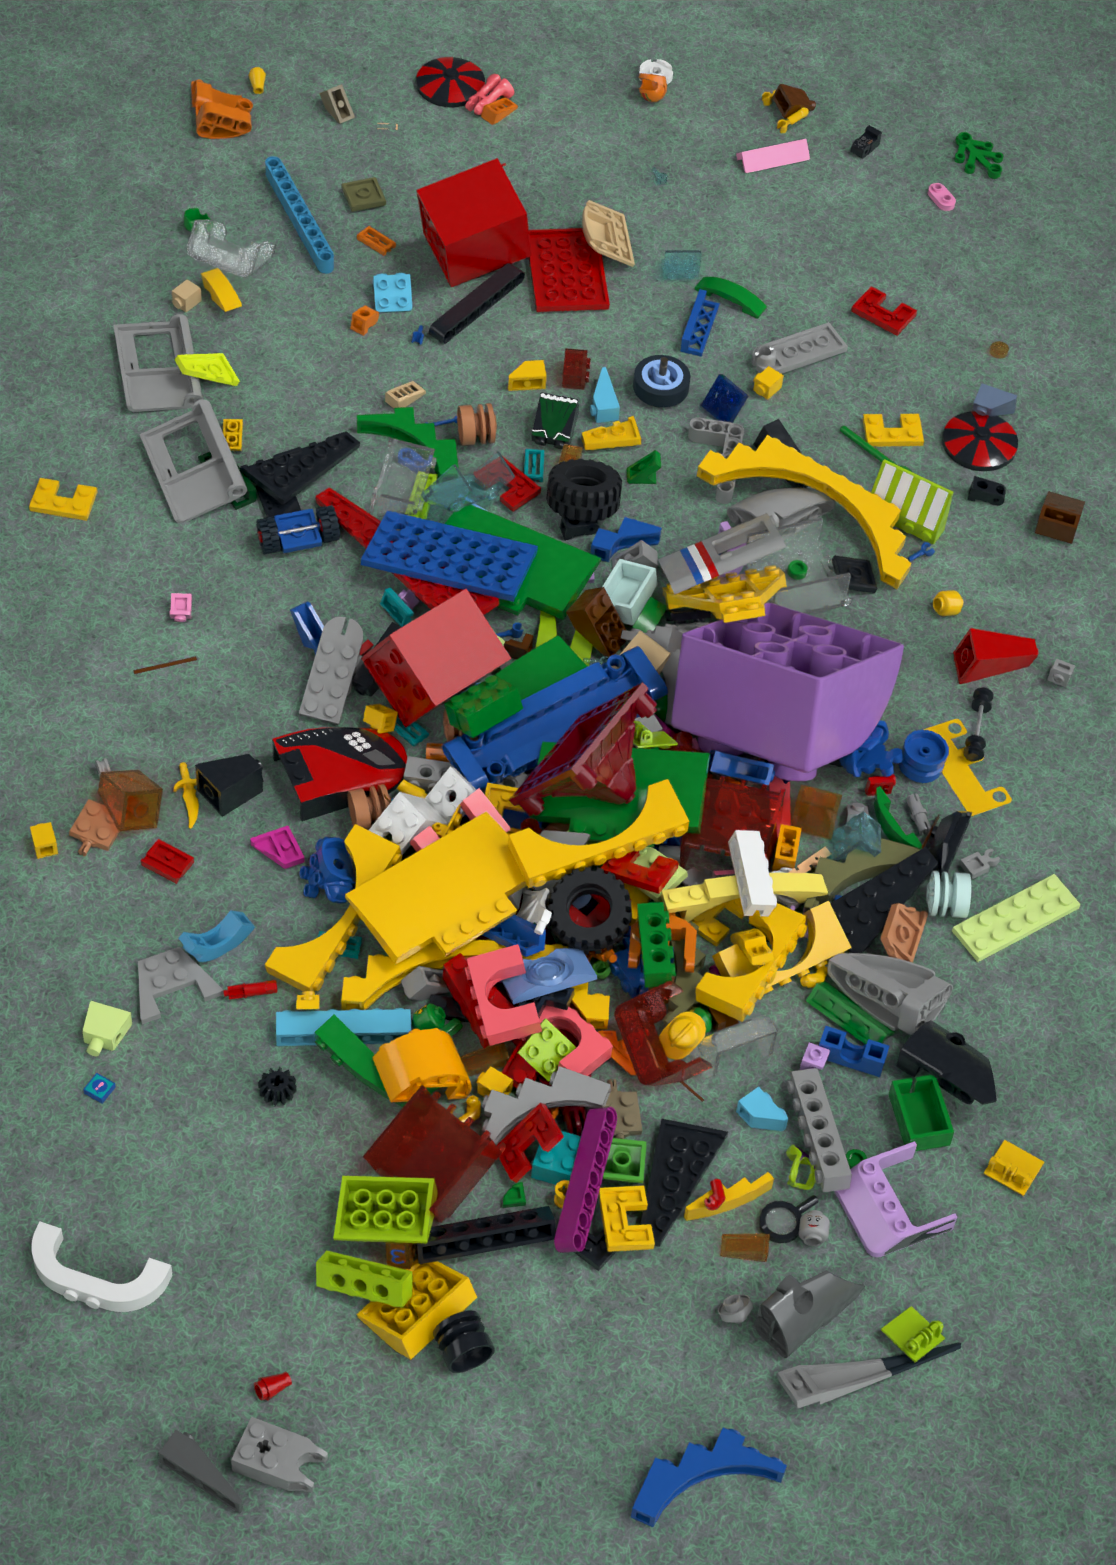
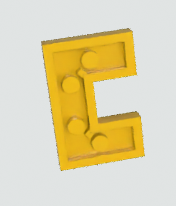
(908, 435)
(47, 502)
(499, 798)
(712, 929)
(613, 1207)

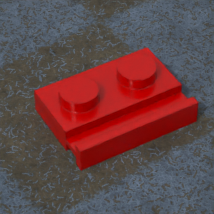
(167, 861)
(519, 1068)

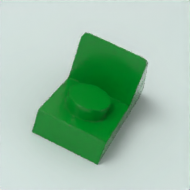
(644, 469)

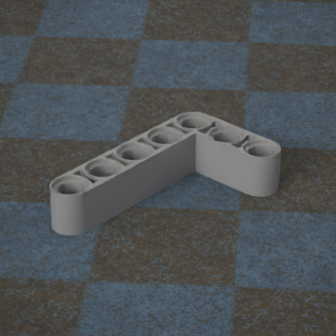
(718, 434)

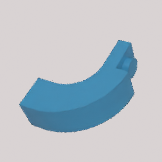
(220, 939)

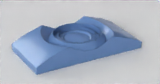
(550, 974)

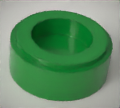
(797, 570)
(854, 1157)

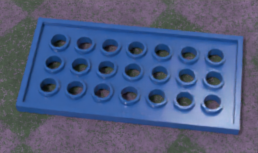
(453, 564)

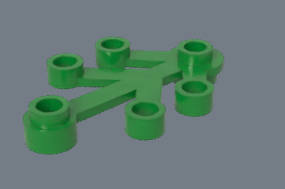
(965, 141)

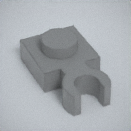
(977, 864)

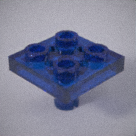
(734, 398)

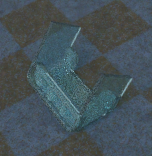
(456, 491)

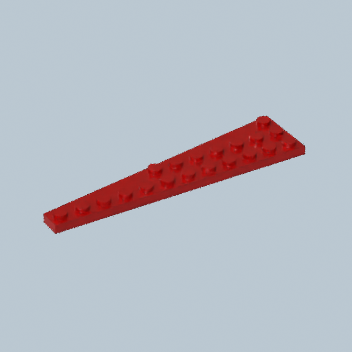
(363, 527)

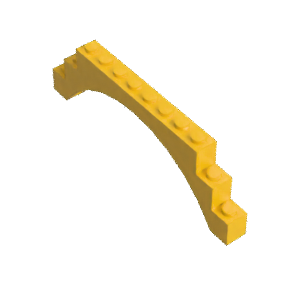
(780, 461)
(384, 975)

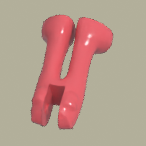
(498, 88)

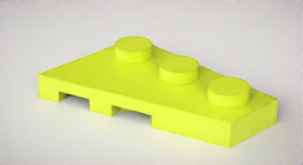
(208, 367)

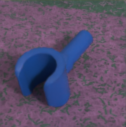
(418, 335)
(923, 551)
(515, 632)

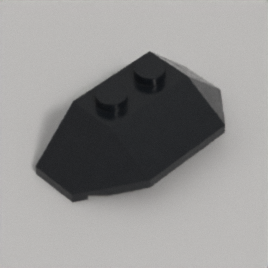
(948, 839)

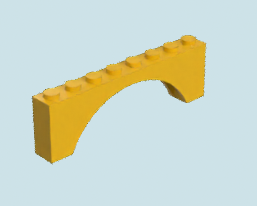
(549, 860)
(308, 963)

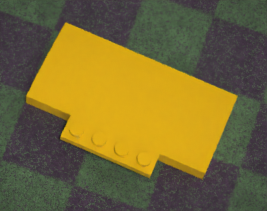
(442, 892)

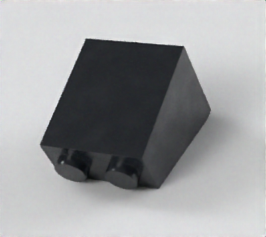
(229, 781)

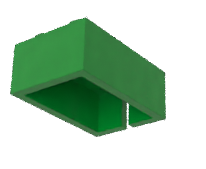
(483, 706)
(922, 1113)

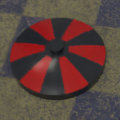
(449, 81)
(980, 441)

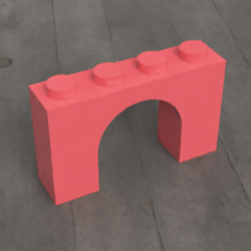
(472, 806)
(485, 972)
(592, 1047)

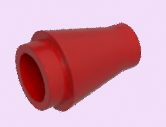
(271, 1385)

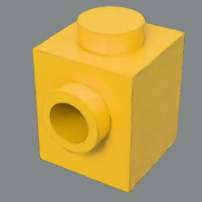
(768, 382)

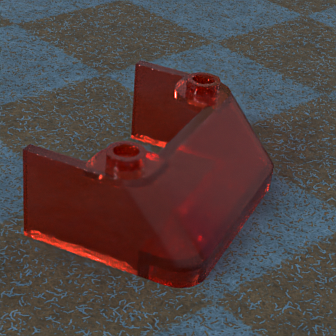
(637, 1028)

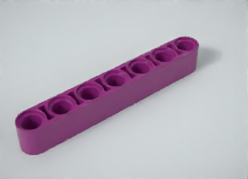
(585, 1180)

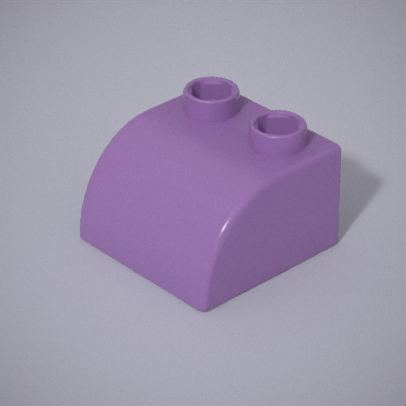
(783, 688)

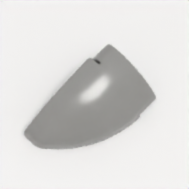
(785, 505)
(890, 989)

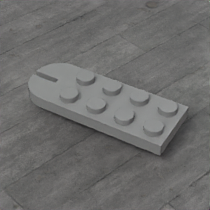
(799, 349)
(332, 671)

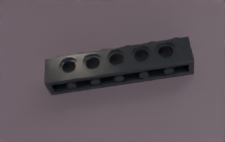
(487, 1234)

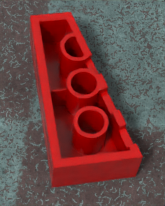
(459, 986)

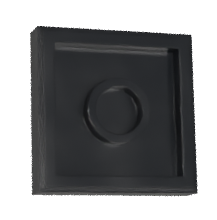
(861, 573)

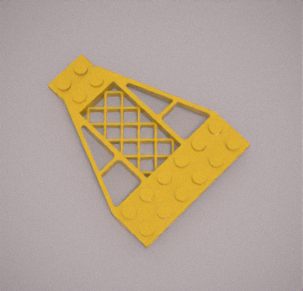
(731, 596)

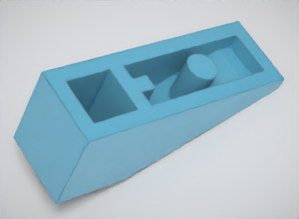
(605, 402)

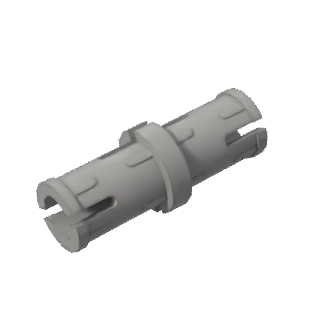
(918, 814)

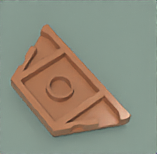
(903, 931)

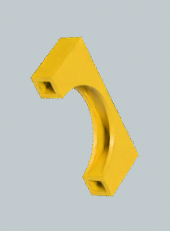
(824, 941)
(738, 994)

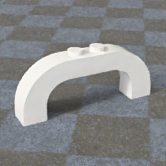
(92, 1290)

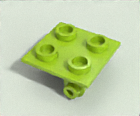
(646, 739)
(546, 1049)
(914, 1333)

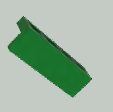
(847, 1014)

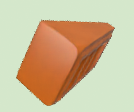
(497, 111)

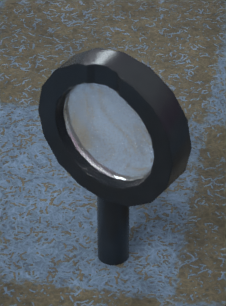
(783, 1219)

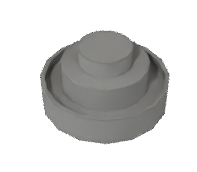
(735, 1308)

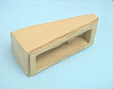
(392, 395)

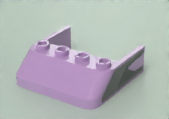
(877, 1211)

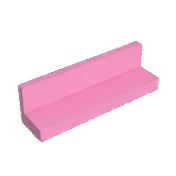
(774, 156)

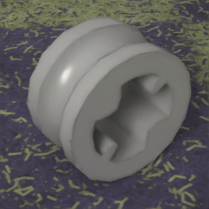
(102, 766)

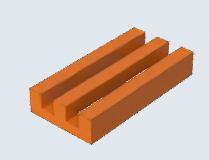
(374, 243)

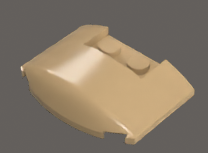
(607, 232)

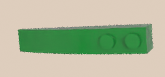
(350, 1053)

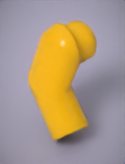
(811, 980)
(473, 1109)

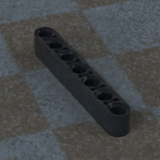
(476, 303)

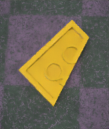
(613, 436)

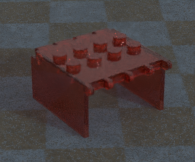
(735, 808)
(434, 1144)

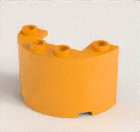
(421, 1059)

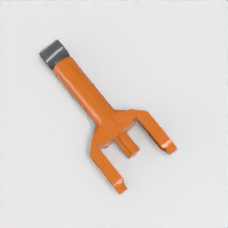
(679, 927)

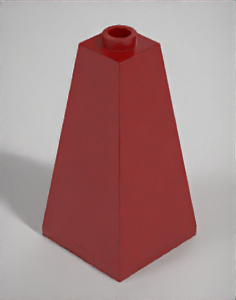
(991, 654)

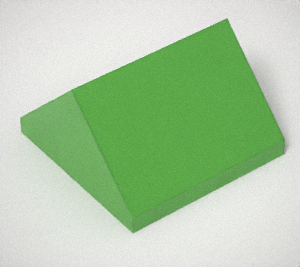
(626, 1161)

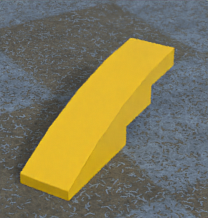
(736, 1195)

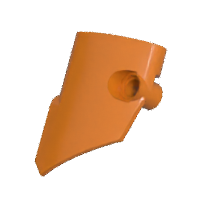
(219, 113)

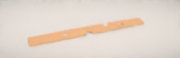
(805, 865)

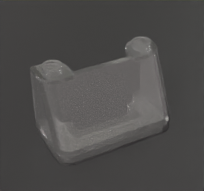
(209, 246)
(402, 479)

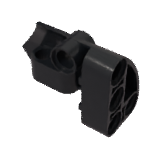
(951, 1060)

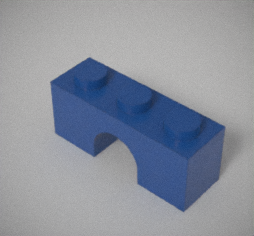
(865, 1058)

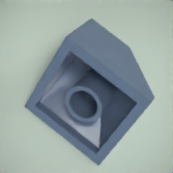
(994, 401)

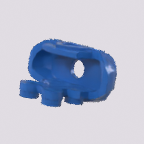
(873, 754)
(323, 873)

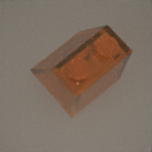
(131, 799)
(816, 811)

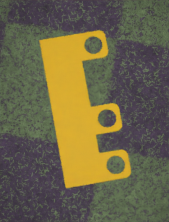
(962, 778)

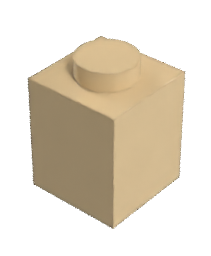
(186, 296)

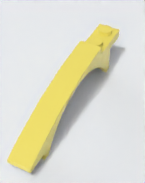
(698, 898)

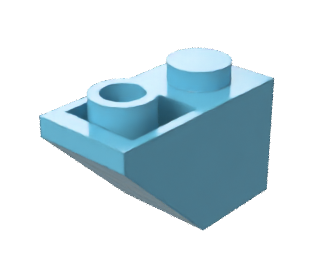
(761, 1112)

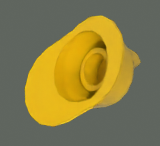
(682, 1035)

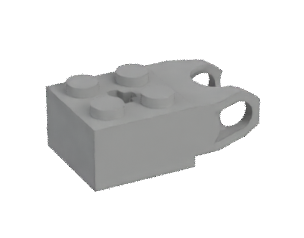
(282, 1456)

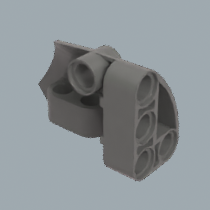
(802, 1308)

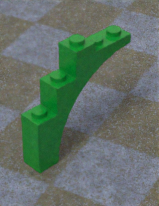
(402, 426)

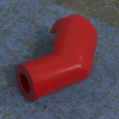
(718, 1196)

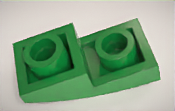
(650, 615)

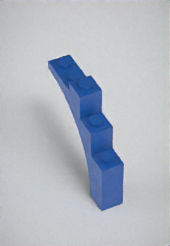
(698, 1464)

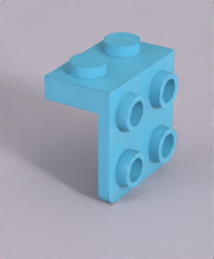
(392, 292)

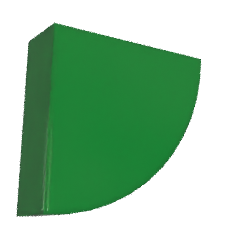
(515, 1196)

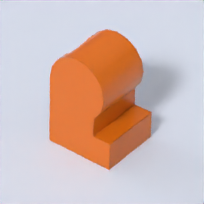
(363, 319)

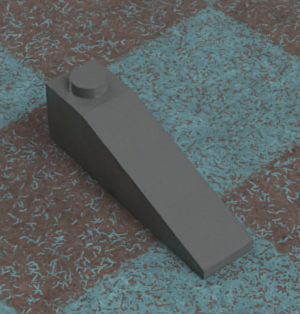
(190, 1462)

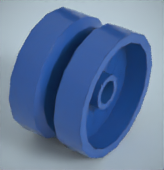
(923, 756)

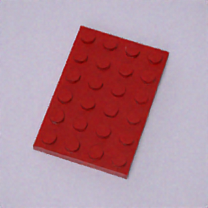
(566, 272)

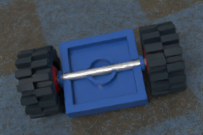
(298, 530)

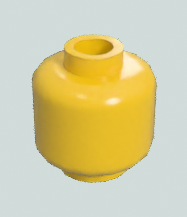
(948, 603)

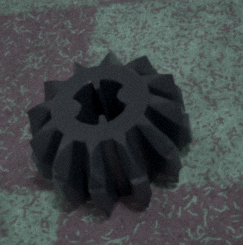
(285, 1088)

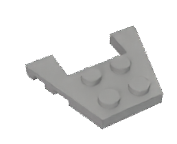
(167, 974)

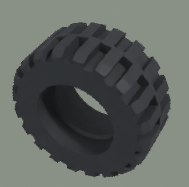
(584, 490)
(583, 884)

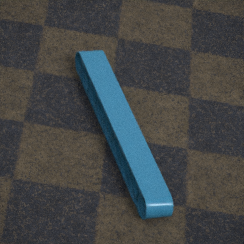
(299, 214)

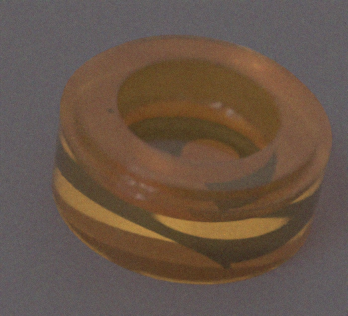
(999, 349)

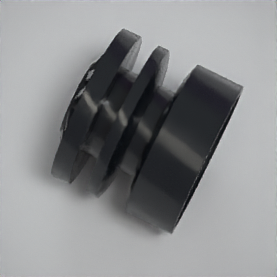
(463, 1341)

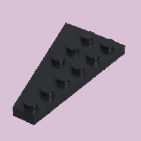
(298, 468)
(866, 908)
(678, 1166)

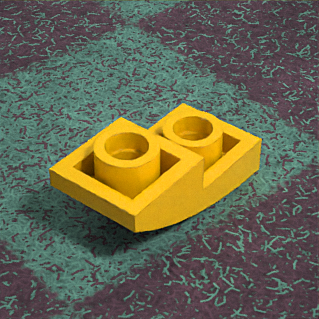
(233, 433)
(308, 1001)

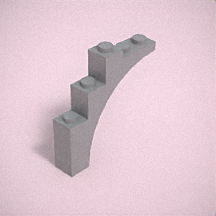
(669, 639)
(566, 1090)

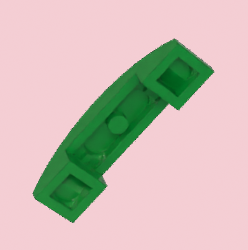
(733, 292)
(889, 824)

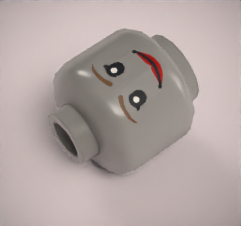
(814, 1228)

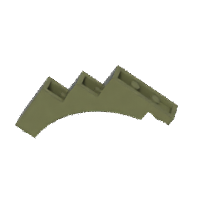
(857, 867)
(687, 981)

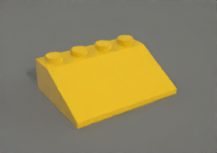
(435, 1296)

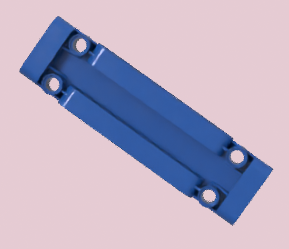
(546, 715)

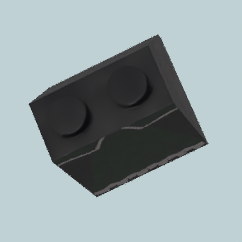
(555, 420)

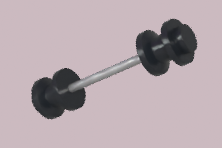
(976, 743)

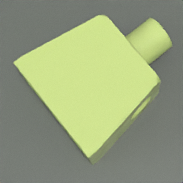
(105, 1027)

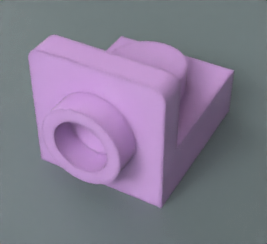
(814, 1057)

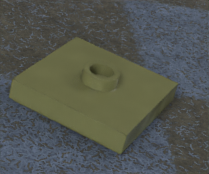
(363, 194)

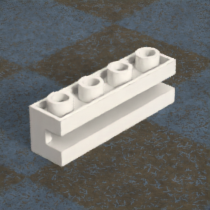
(752, 873)

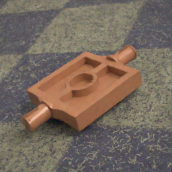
(94, 827)

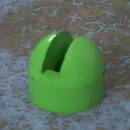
(601, 969)

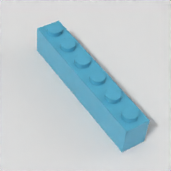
(370, 1026)

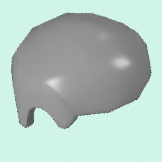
(697, 877)

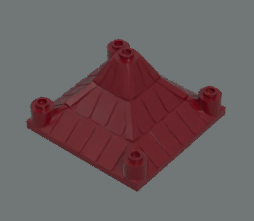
(591, 756)

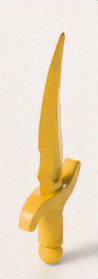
(189, 793)

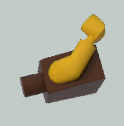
(792, 104)

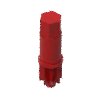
(251, 989)

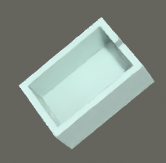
(630, 588)

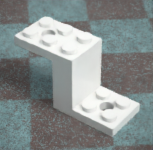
(411, 815)

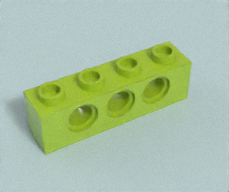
(364, 1279)

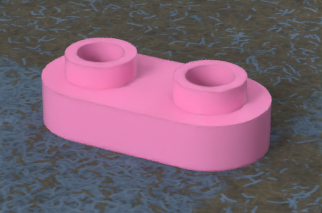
(941, 196)

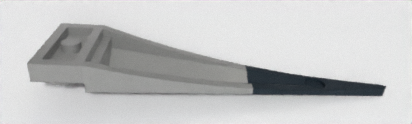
(829, 1381)

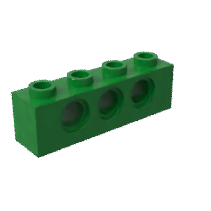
(654, 944)

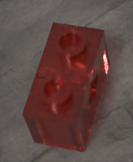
(575, 369)

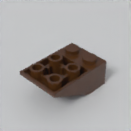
(1059, 517)
(597, 621)

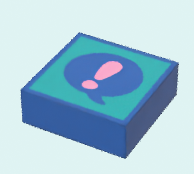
(99, 1088)

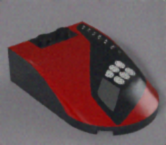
(338, 759)

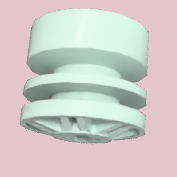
(949, 894)

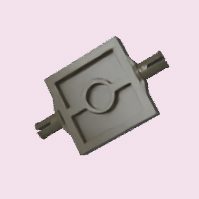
(627, 1111)

